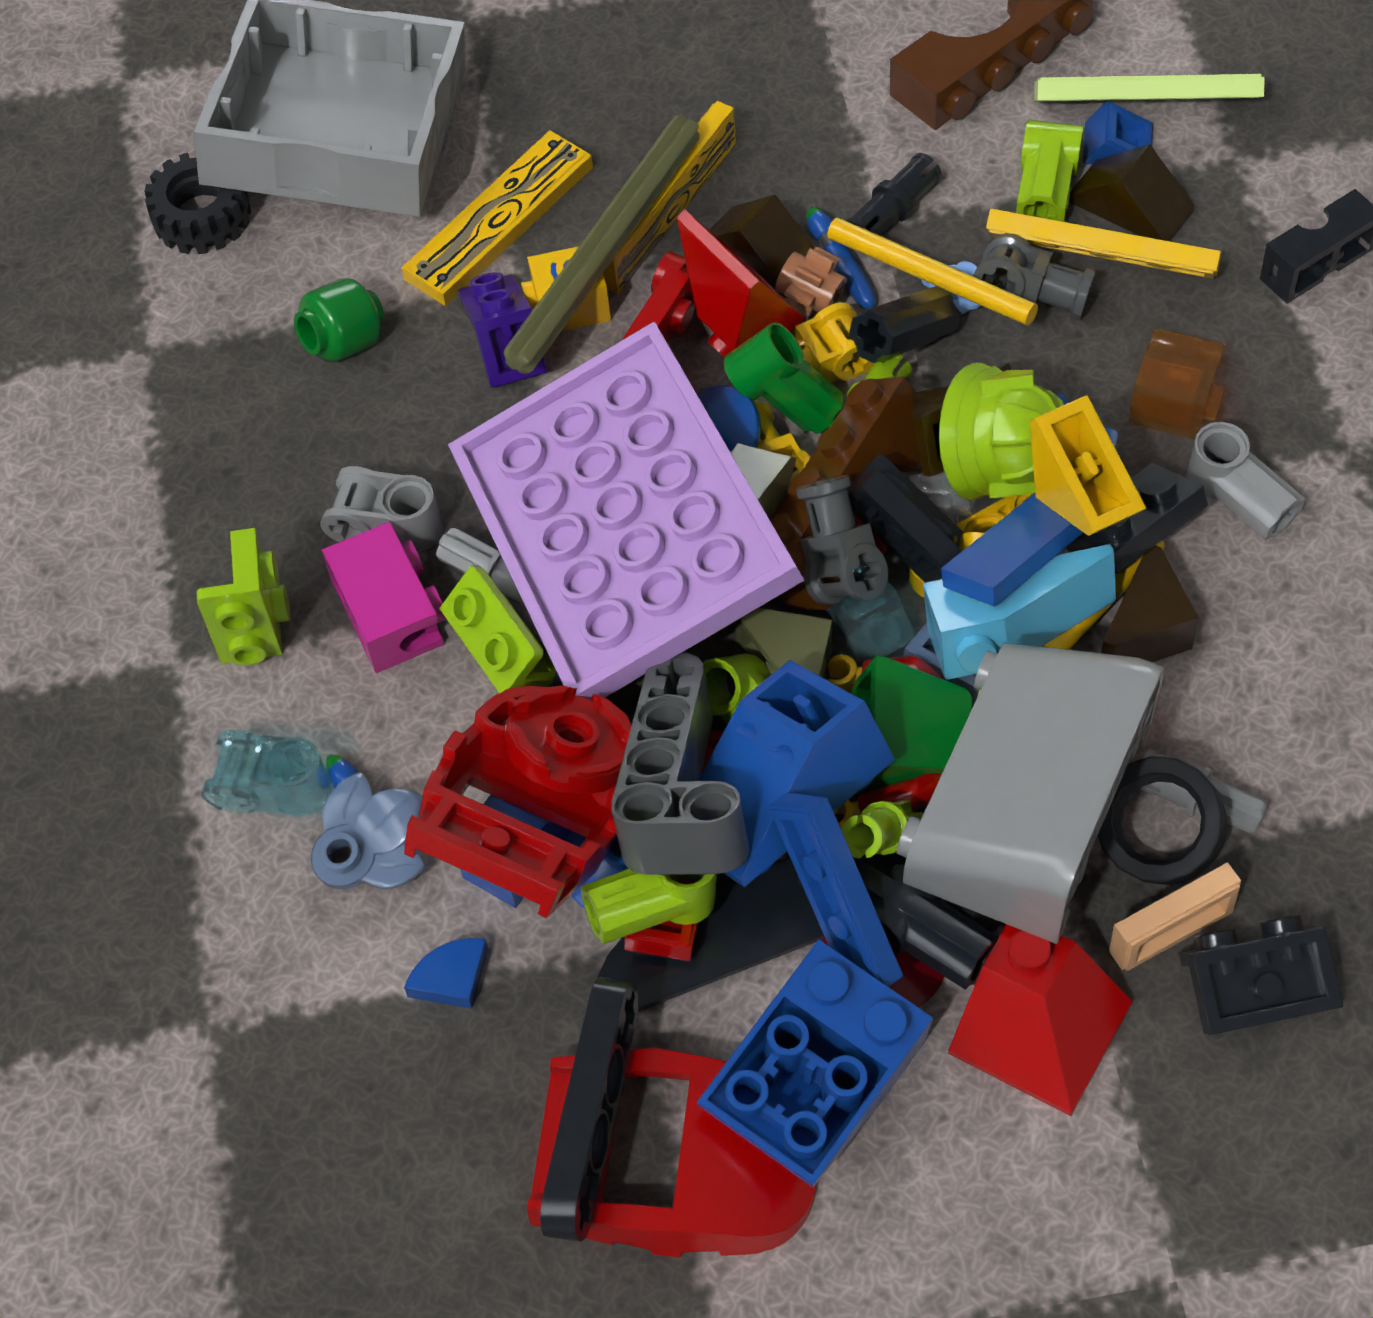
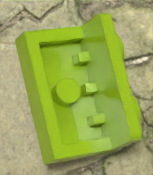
(248, 613)
(496, 633)

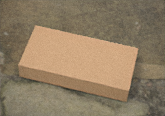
(1174, 917)

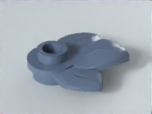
(374, 829)

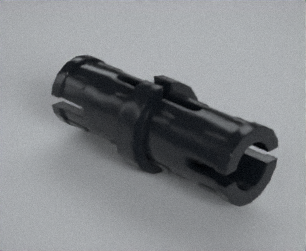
(895, 197)

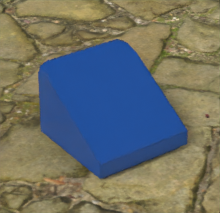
(1113, 132)

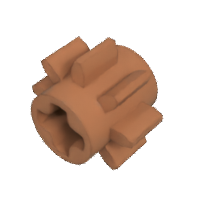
(811, 281)

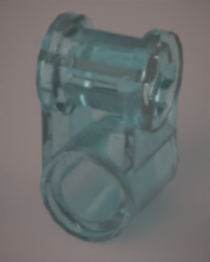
(257, 774)

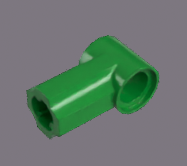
(775, 368)

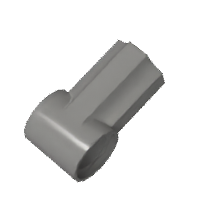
(1243, 480)

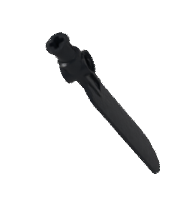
(739, 933)

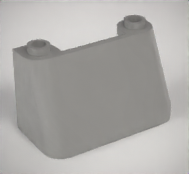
(1031, 782)

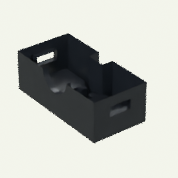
(1310, 254)

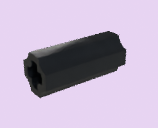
(904, 324)

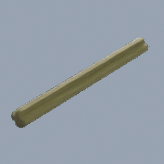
(601, 245)

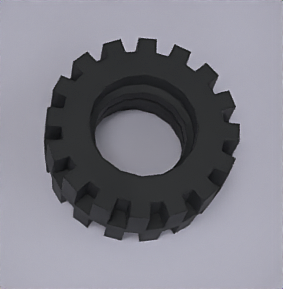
(193, 227)

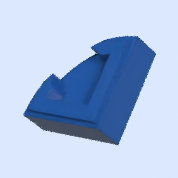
(449, 973)

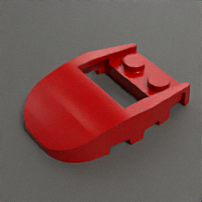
(498, 844)
(725, 1188)

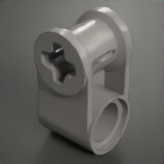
(380, 499)

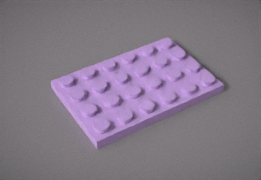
(622, 515)

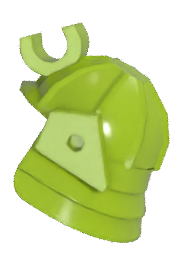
(988, 430)

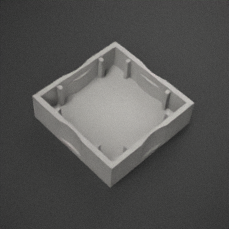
(332, 105)

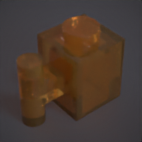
(1177, 384)

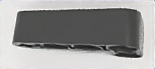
(659, 805)

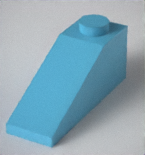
(1036, 612)

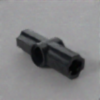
(925, 924)

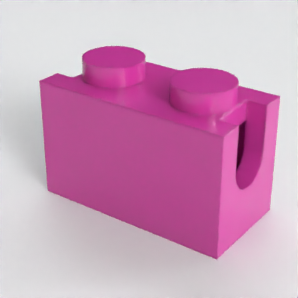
(384, 596)

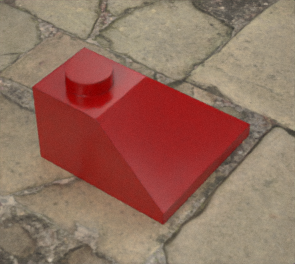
(728, 290)
(1040, 1018)

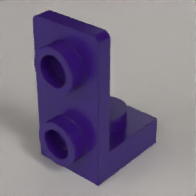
(497, 312)

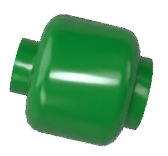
(338, 320)

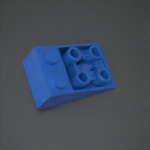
(796, 739)
(817, 1063)

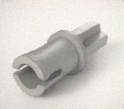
(463, 551)
(1242, 808)

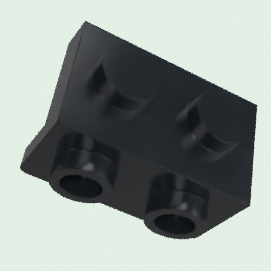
(1168, 503)

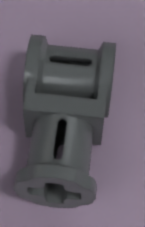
(1033, 274)
(839, 546)

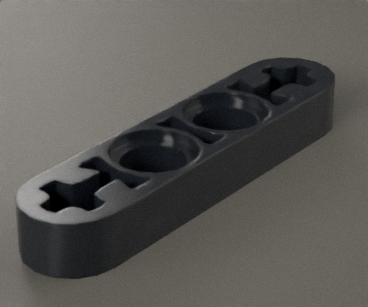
(589, 1110)

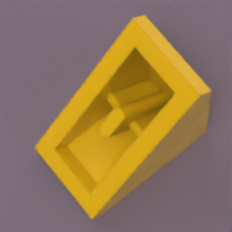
(1080, 469)

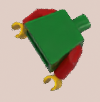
(917, 717)

